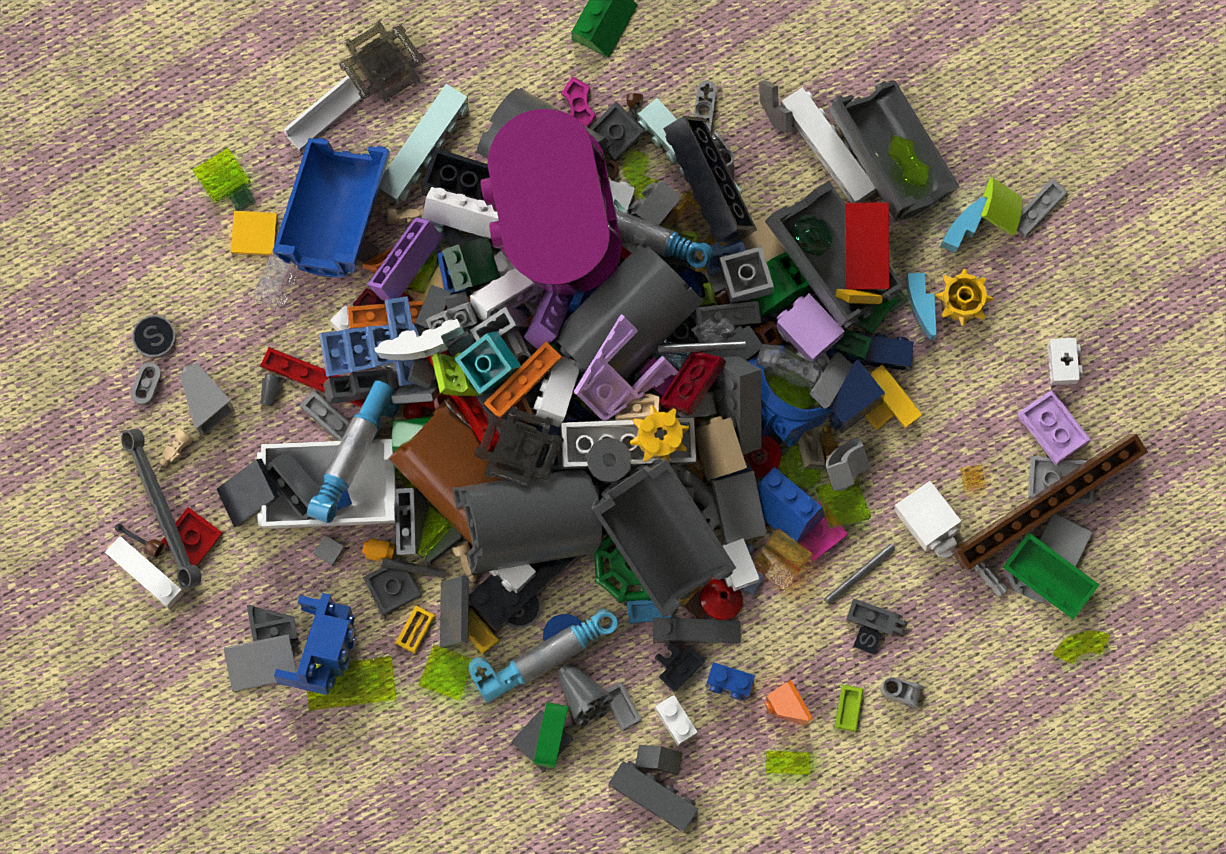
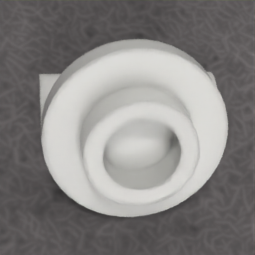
(945, 548)

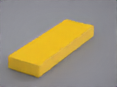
(896, 398)

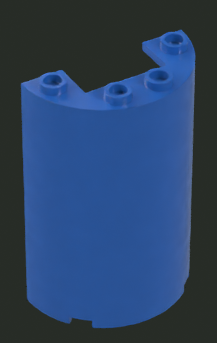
(330, 208)

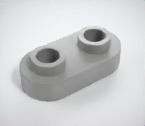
(146, 384)

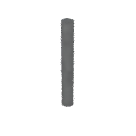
(410, 567)

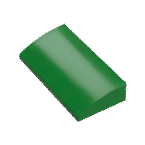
(1051, 575)

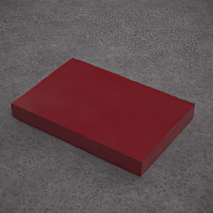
(692, 382)

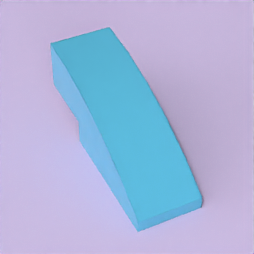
(964, 225)
(922, 303)

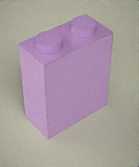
(809, 328)

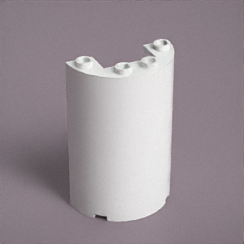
(370, 491)

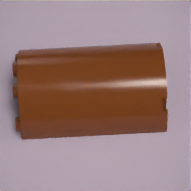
(443, 459)

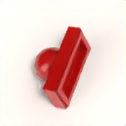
(416, 409)

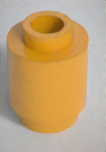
(377, 549)

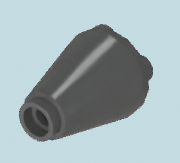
(583, 695)

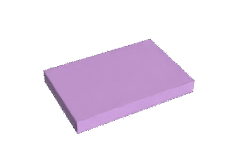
(1054, 427)

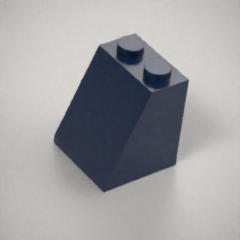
(855, 398)

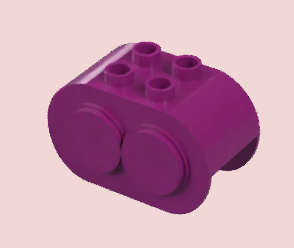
(552, 202)

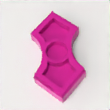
(576, 95)

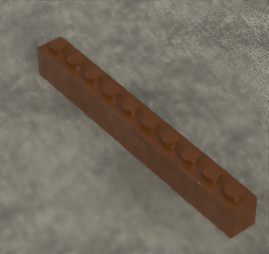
(1049, 501)

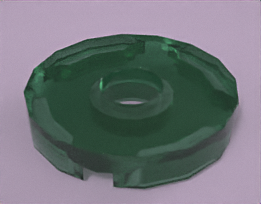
(802, 233)

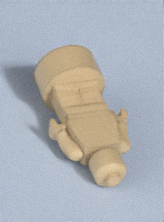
(395, 215)
(173, 451)
(461, 551)

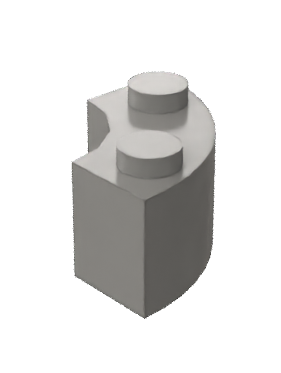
(846, 463)

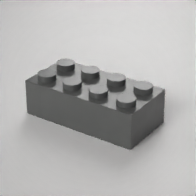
(739, 398)

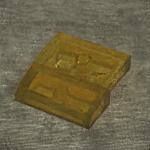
(781, 559)

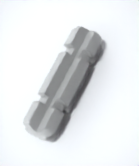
(991, 578)

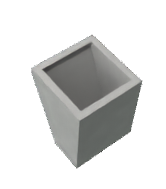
(205, 399)

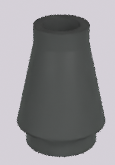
(270, 388)

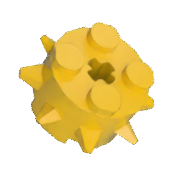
(974, 293)
(648, 428)

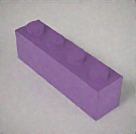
(405, 259)
(548, 318)

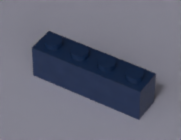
(883, 350)

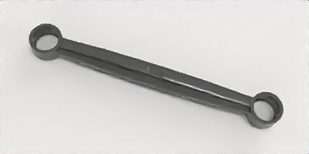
(188, 574)

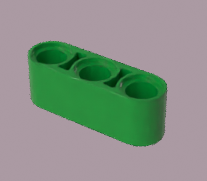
(550, 735)

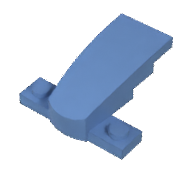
(354, 348)

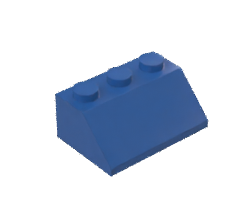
(787, 506)

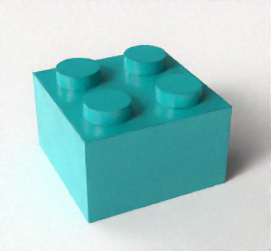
(488, 362)

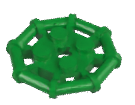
(619, 570)

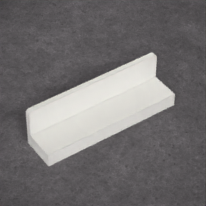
(322, 113)

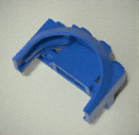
(783, 418)
(327, 644)

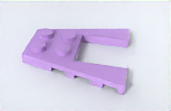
(604, 388)

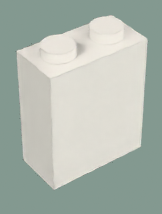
(928, 516)

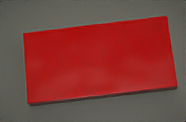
(867, 245)

